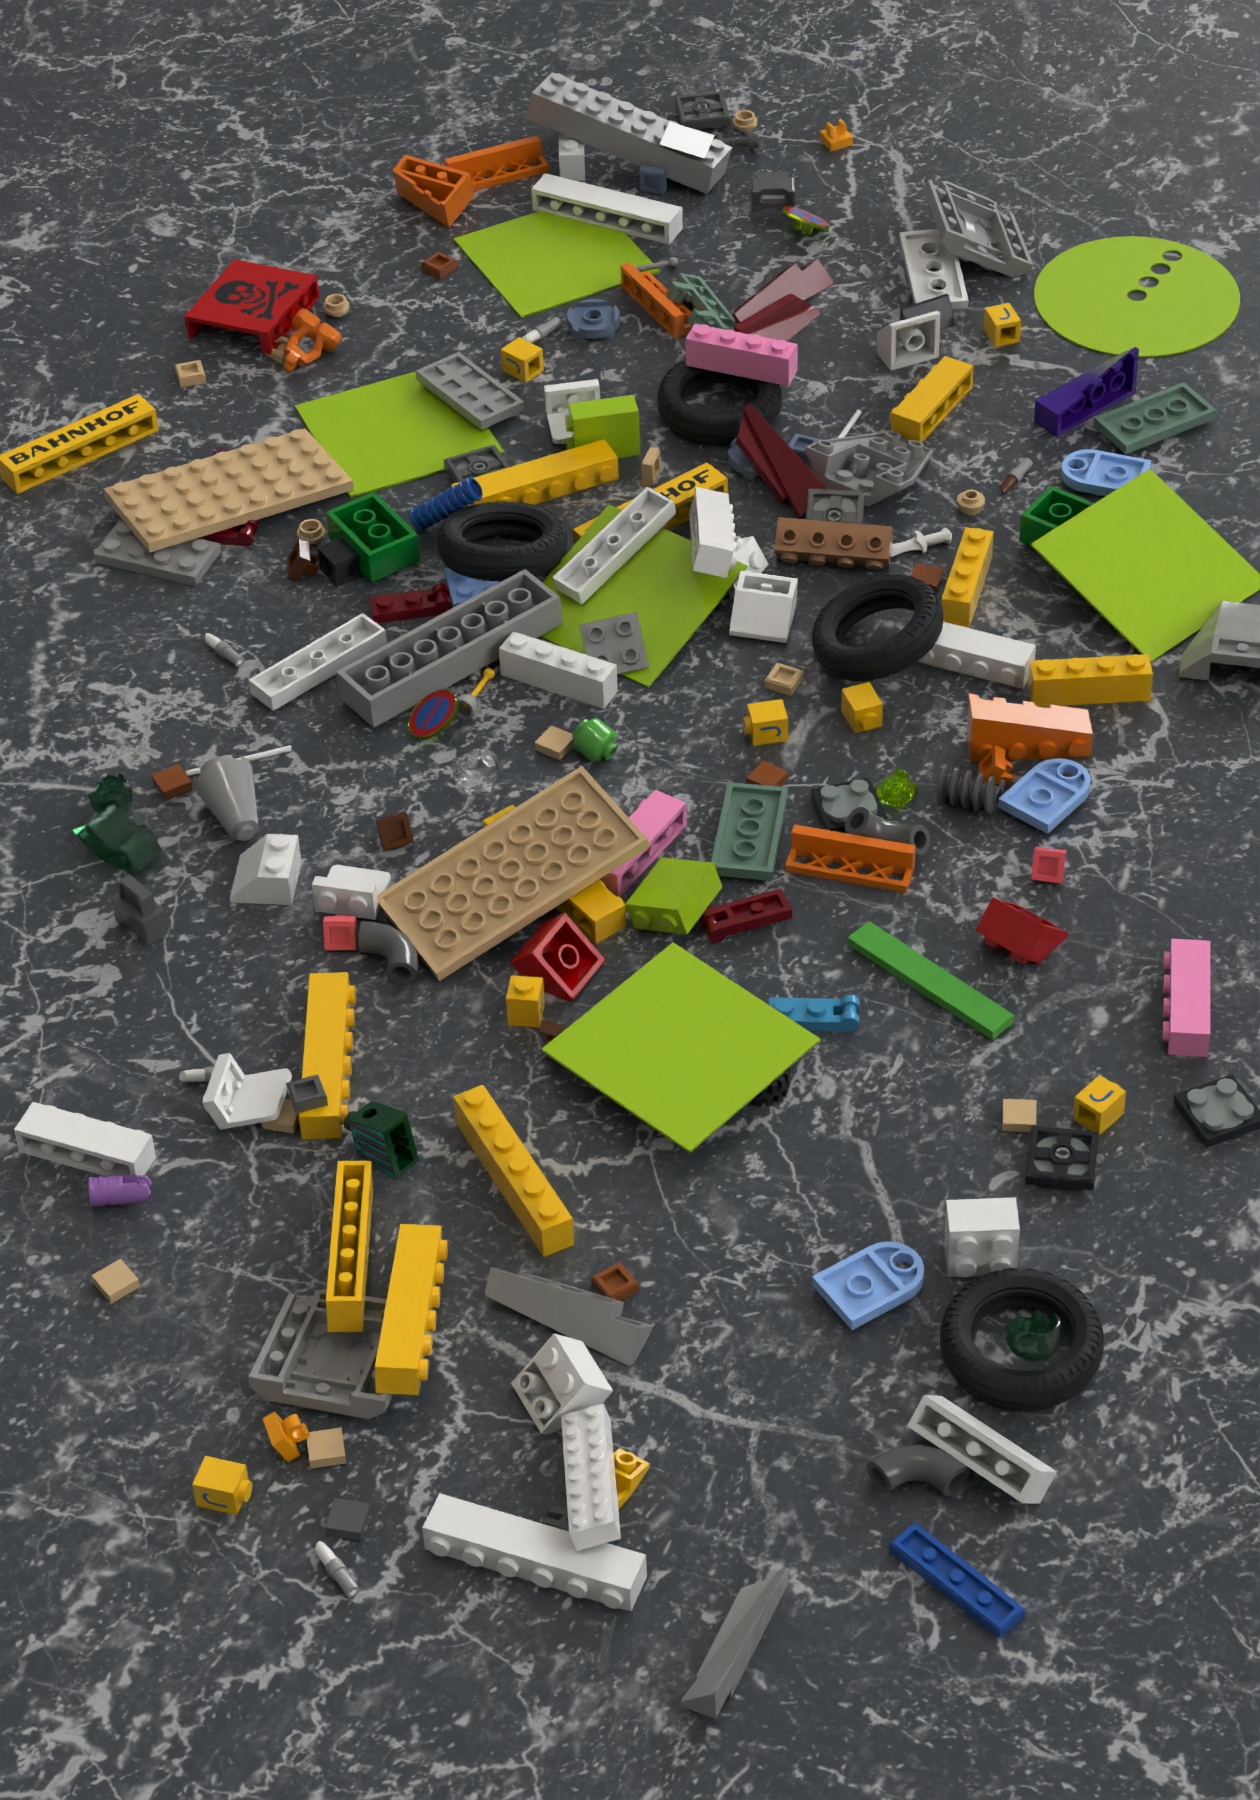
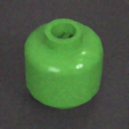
(595, 740)

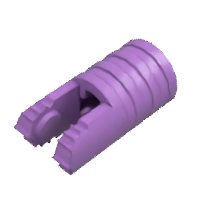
(118, 1189)

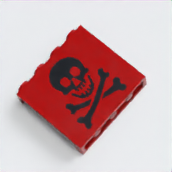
(254, 301)

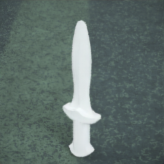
(921, 542)

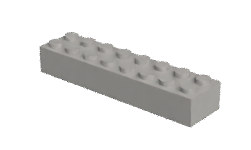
(622, 131)
(447, 647)

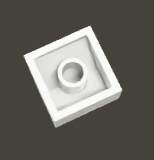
(909, 341)
(268, 871)

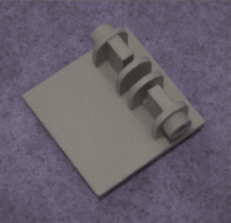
(616, 641)

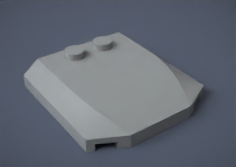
(977, 229)
(321, 1368)

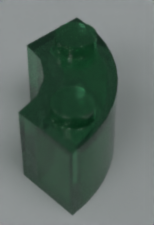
(118, 839)

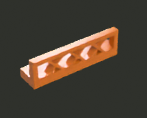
(500, 158)
(652, 297)
(853, 854)

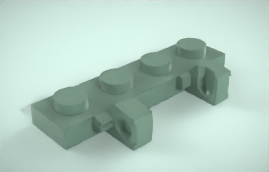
(707, 307)

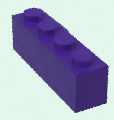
(1088, 394)

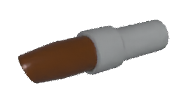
(1015, 475)

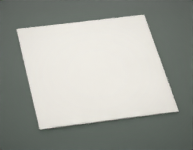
(686, 140)

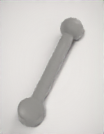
(672, 262)

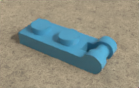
(820, 1013)

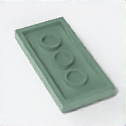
(1154, 418)
(749, 831)

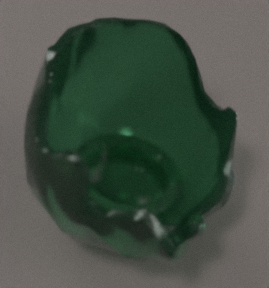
(114, 791)
(1033, 1337)

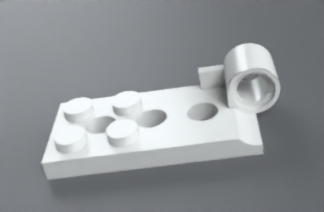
(925, 251)

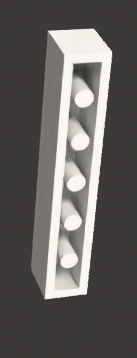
(607, 208)
(712, 533)
(533, 1552)

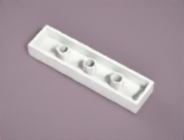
(614, 545)
(317, 661)
(590, 1477)

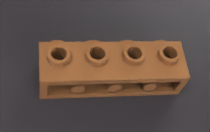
(833, 543)

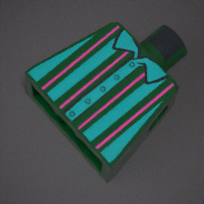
(383, 1137)

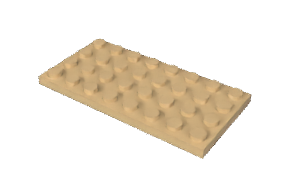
(227, 489)
(511, 872)

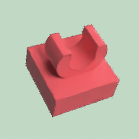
(1048, 865)
(340, 932)

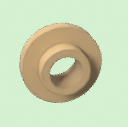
(744, 120)
(336, 305)
(971, 502)
(311, 531)

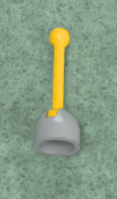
(469, 701)

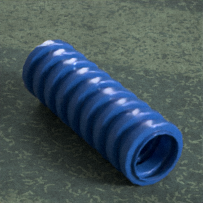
(445, 503)

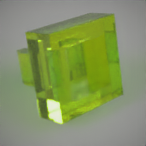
(897, 789)

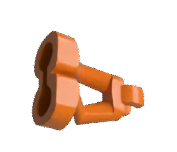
(309, 325)

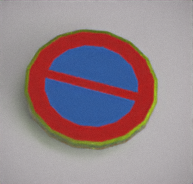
(803, 217)
(433, 714)

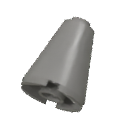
(229, 793)

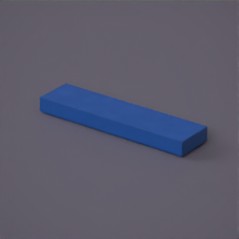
(957, 1580)

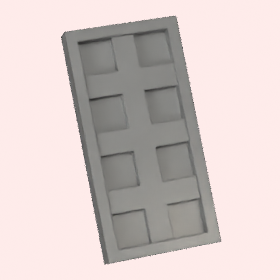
(470, 390)
(178, 563)

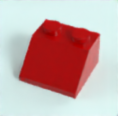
(1019, 931)
(560, 957)

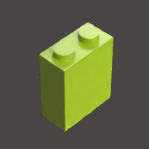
(607, 419)
(674, 895)

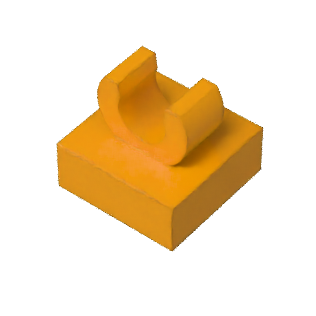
(836, 137)
(285, 1434)

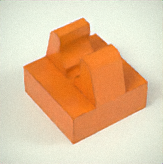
(996, 765)

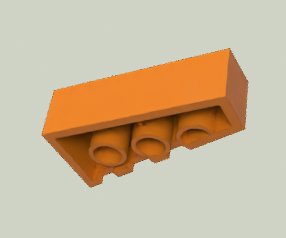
(1026, 730)

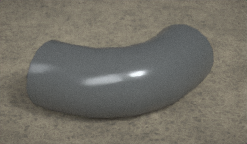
(868, 824)
(394, 947)
(918, 1464)

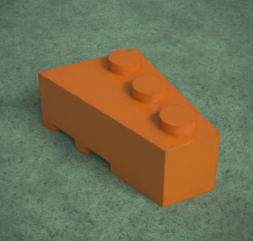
(433, 188)

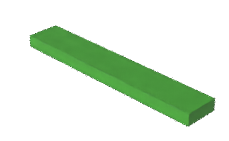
(931, 980)

